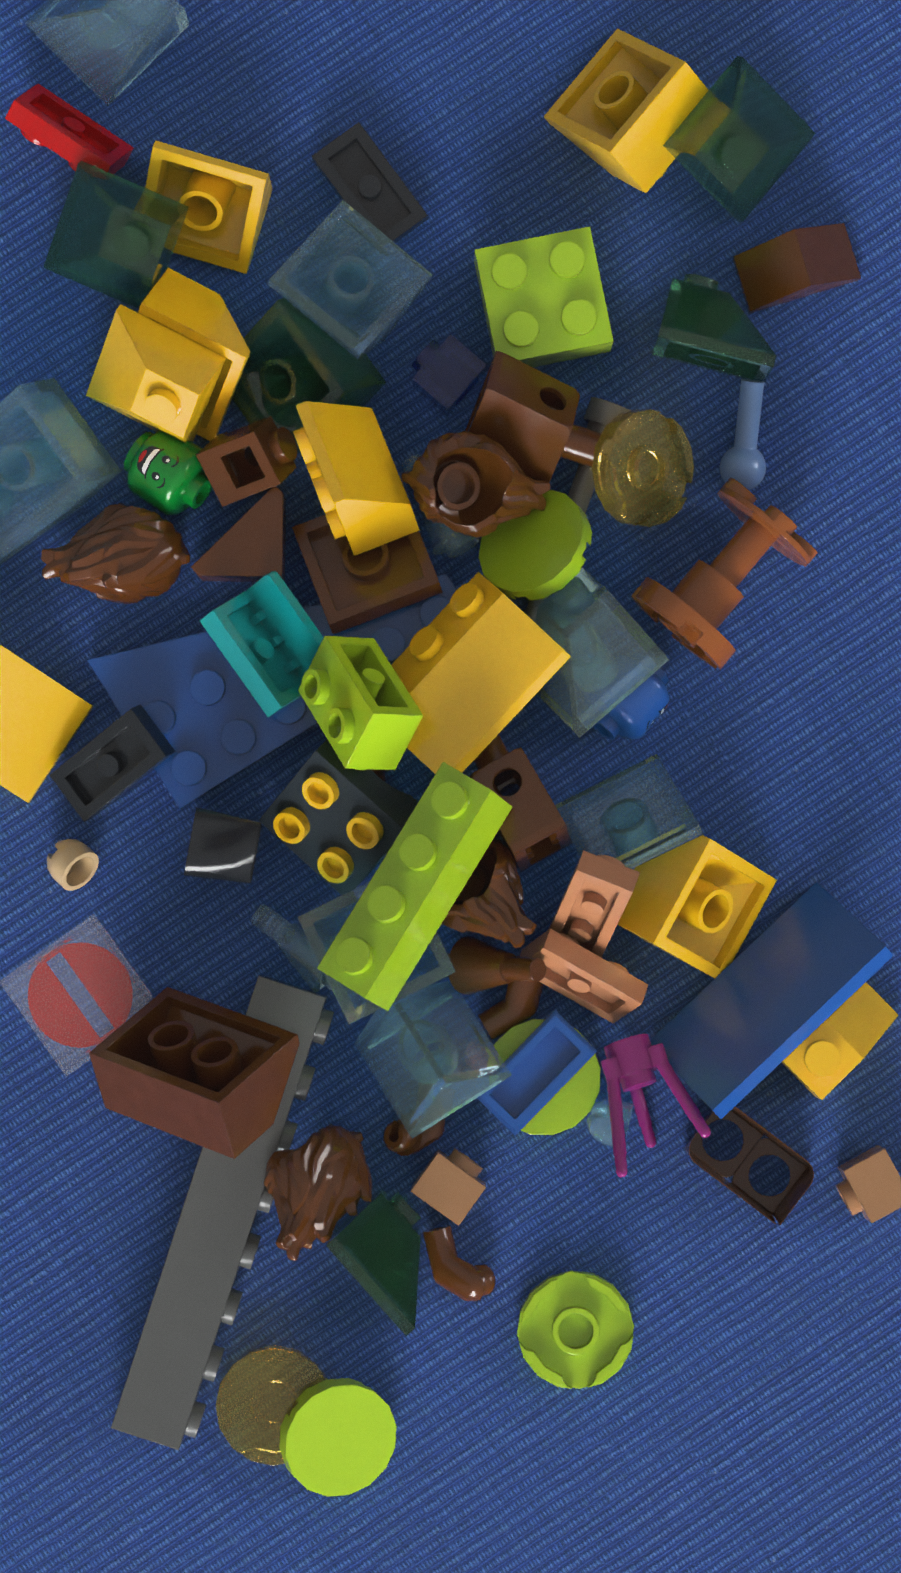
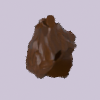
(472, 484)
(120, 555)
(492, 900)
(317, 1186)

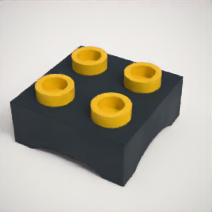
(338, 818)

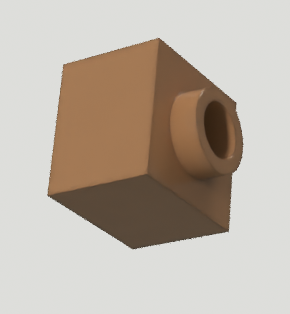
(450, 1184)
(870, 1184)

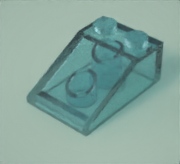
(46, 463)

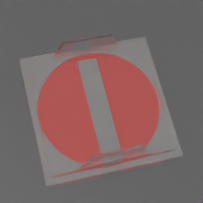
(77, 993)

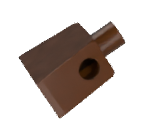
(531, 417)
(534, 824)

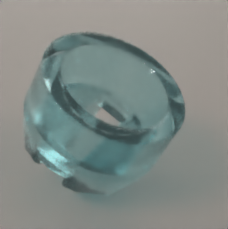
(599, 1122)

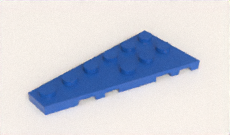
(210, 711)

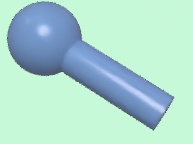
(744, 460)

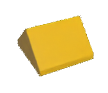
(223, 203)

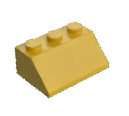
(473, 673)

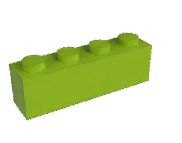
(415, 886)

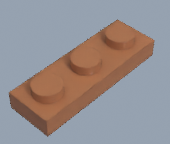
(594, 901)

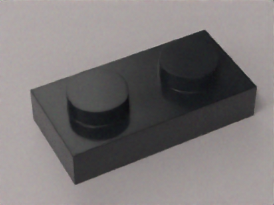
(369, 183)
(112, 763)

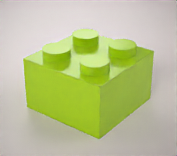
(544, 298)

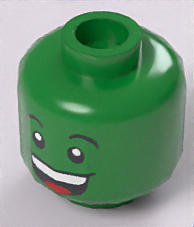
(166, 473)

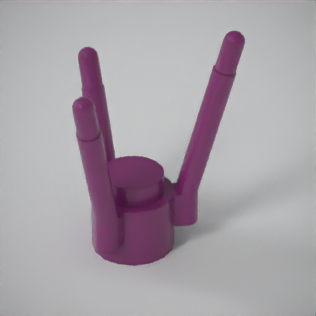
(633, 1065)

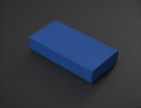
(538, 1072)

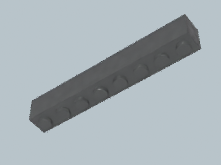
(211, 1246)

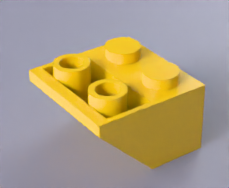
(354, 474)

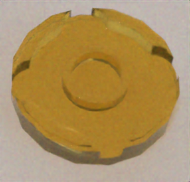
(642, 468)
(258, 1396)

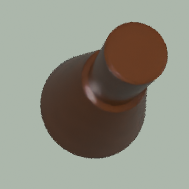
(487, 966)

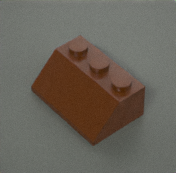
(196, 1071)

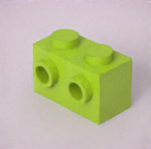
(360, 703)

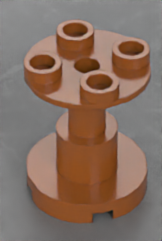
(711, 591)

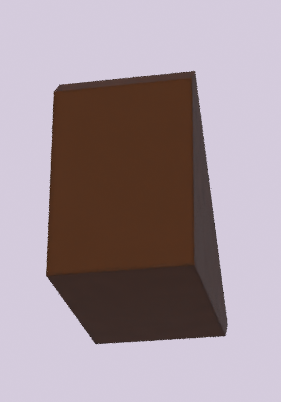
(796, 266)
(250, 546)

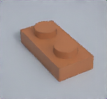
(585, 977)

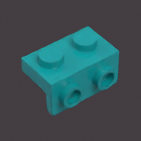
(266, 640)

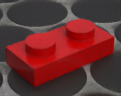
(66, 131)

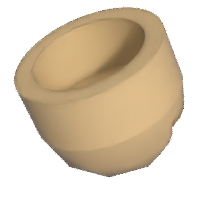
(72, 864)

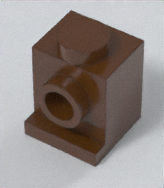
(248, 460)

